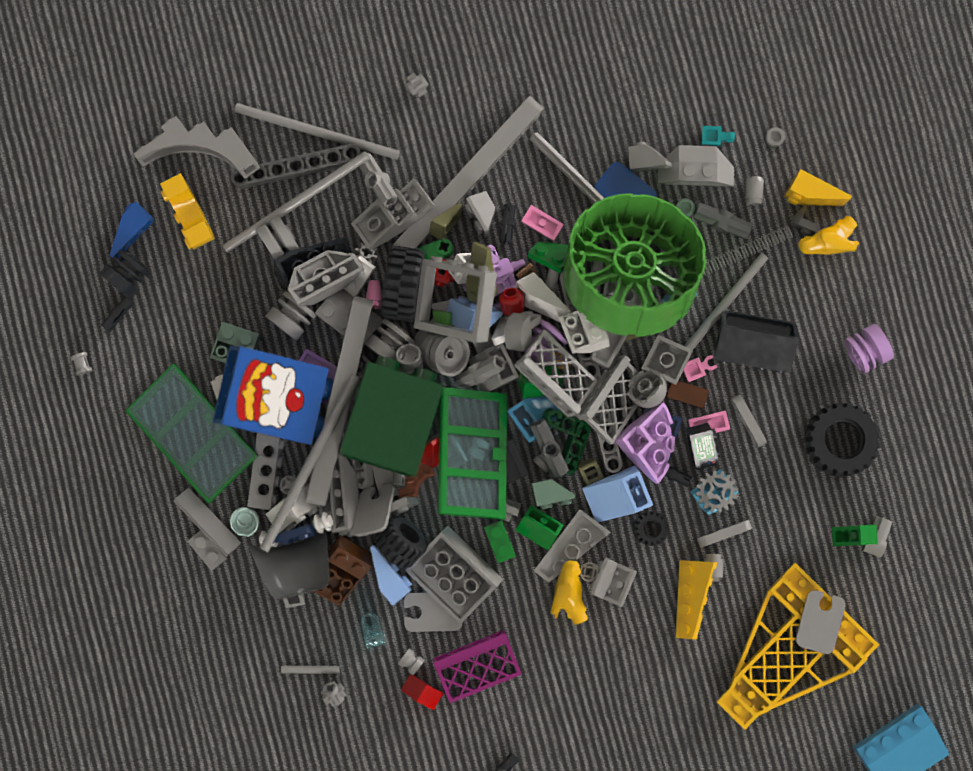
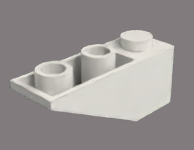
(540, 297)

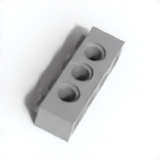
(256, 499)

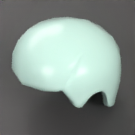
(244, 521)

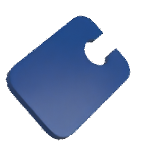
(621, 180)

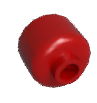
(511, 301)

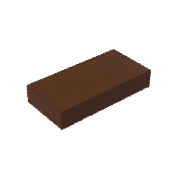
(688, 394)

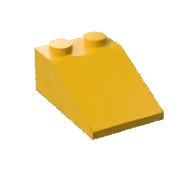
(810, 190)

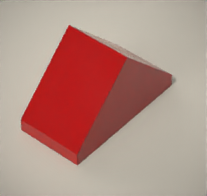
(431, 453)
(422, 692)

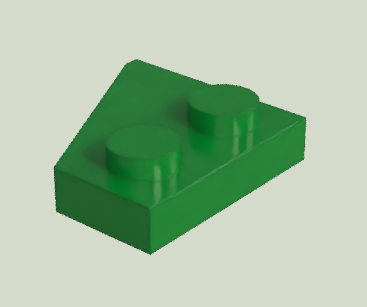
(549, 255)

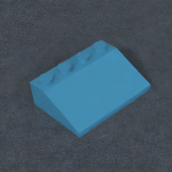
(903, 744)

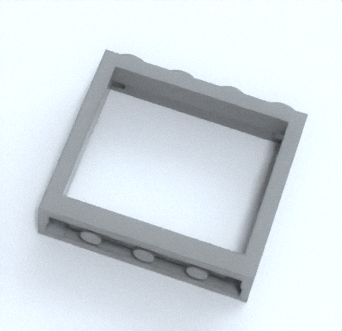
(483, 306)

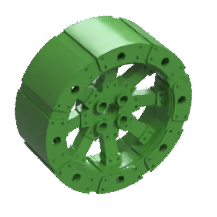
(634, 217)

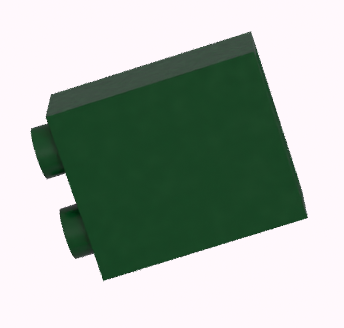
(391, 417)

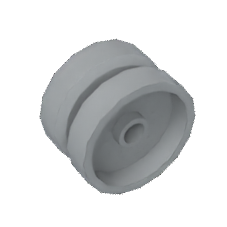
(278, 239)
(445, 354)

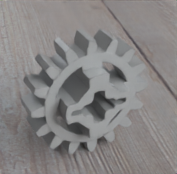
(723, 503)

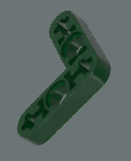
(573, 432)

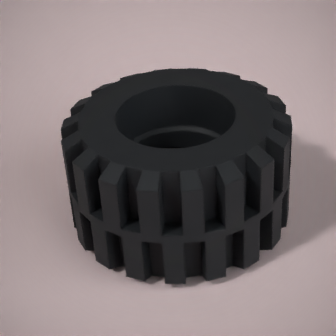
(401, 542)

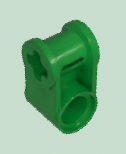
(433, 249)

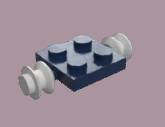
(318, 524)

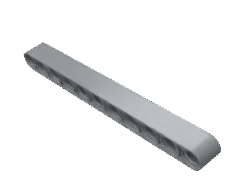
(474, 171)
(586, 362)
(347, 366)

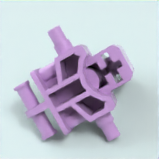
(505, 273)

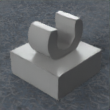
(512, 508)

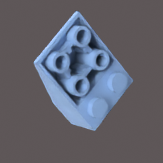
(618, 495)
(390, 582)

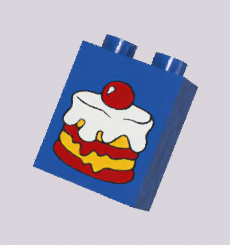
(272, 395)

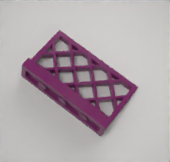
(471, 650)

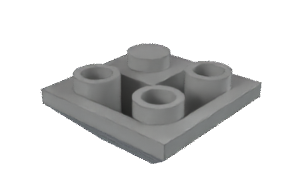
(482, 210)

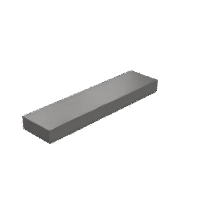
(207, 522)

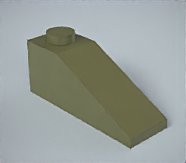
(480, 256)

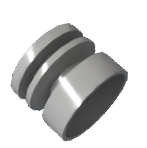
(290, 316)
(390, 341)

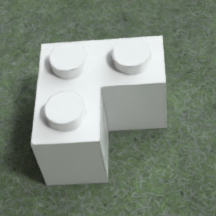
(297, 512)

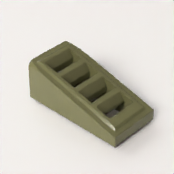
(444, 222)
(587, 464)

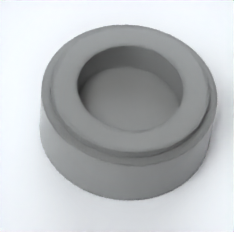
(775, 137)

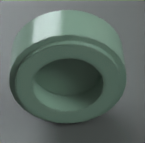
(686, 206)

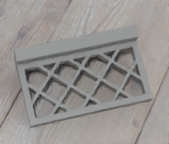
(600, 392)
(560, 397)

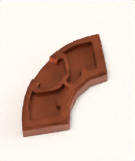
(413, 484)

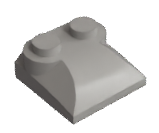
(667, 358)

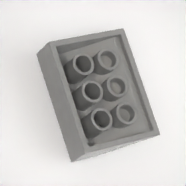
(454, 575)

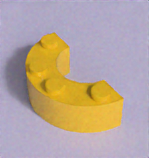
(188, 212)

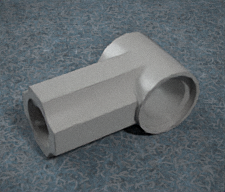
(883, 529)

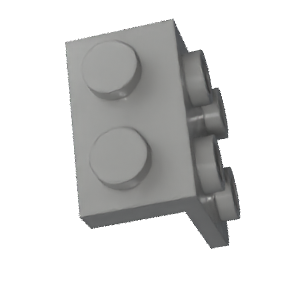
(613, 582)

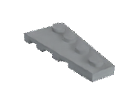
(574, 541)

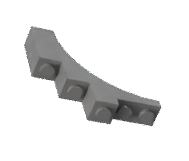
(199, 139)

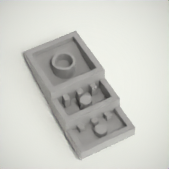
(382, 223)

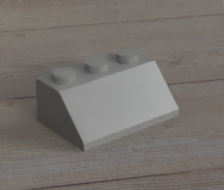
(336, 313)

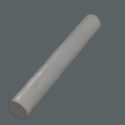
(310, 669)

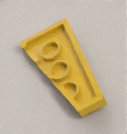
(692, 592)

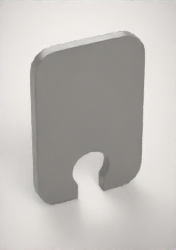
(373, 514)
(433, 615)
(817, 627)

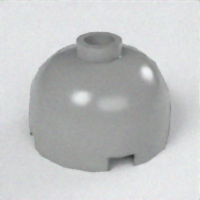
(647, 389)

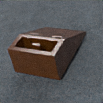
(346, 568)

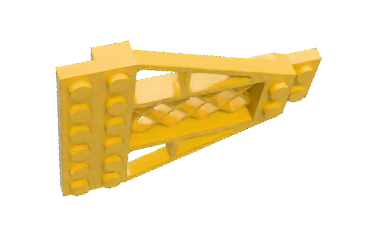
(853, 646)

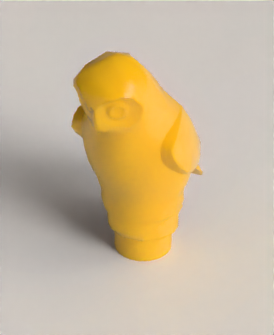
(831, 239)
(569, 593)

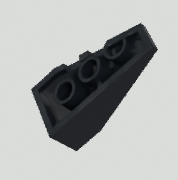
(287, 262)

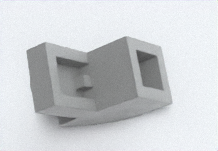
(518, 330)

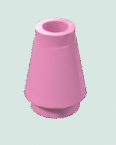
(374, 293)

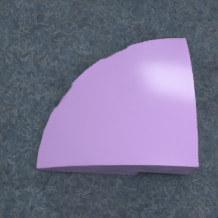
(649, 442)

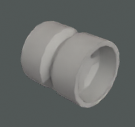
(409, 358)

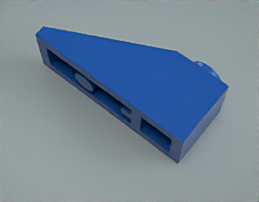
(131, 227)

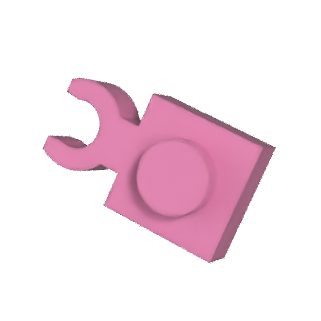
(695, 368)

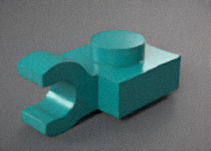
(713, 136)

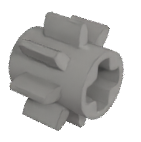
(416, 84)
(370, 253)
(333, 693)

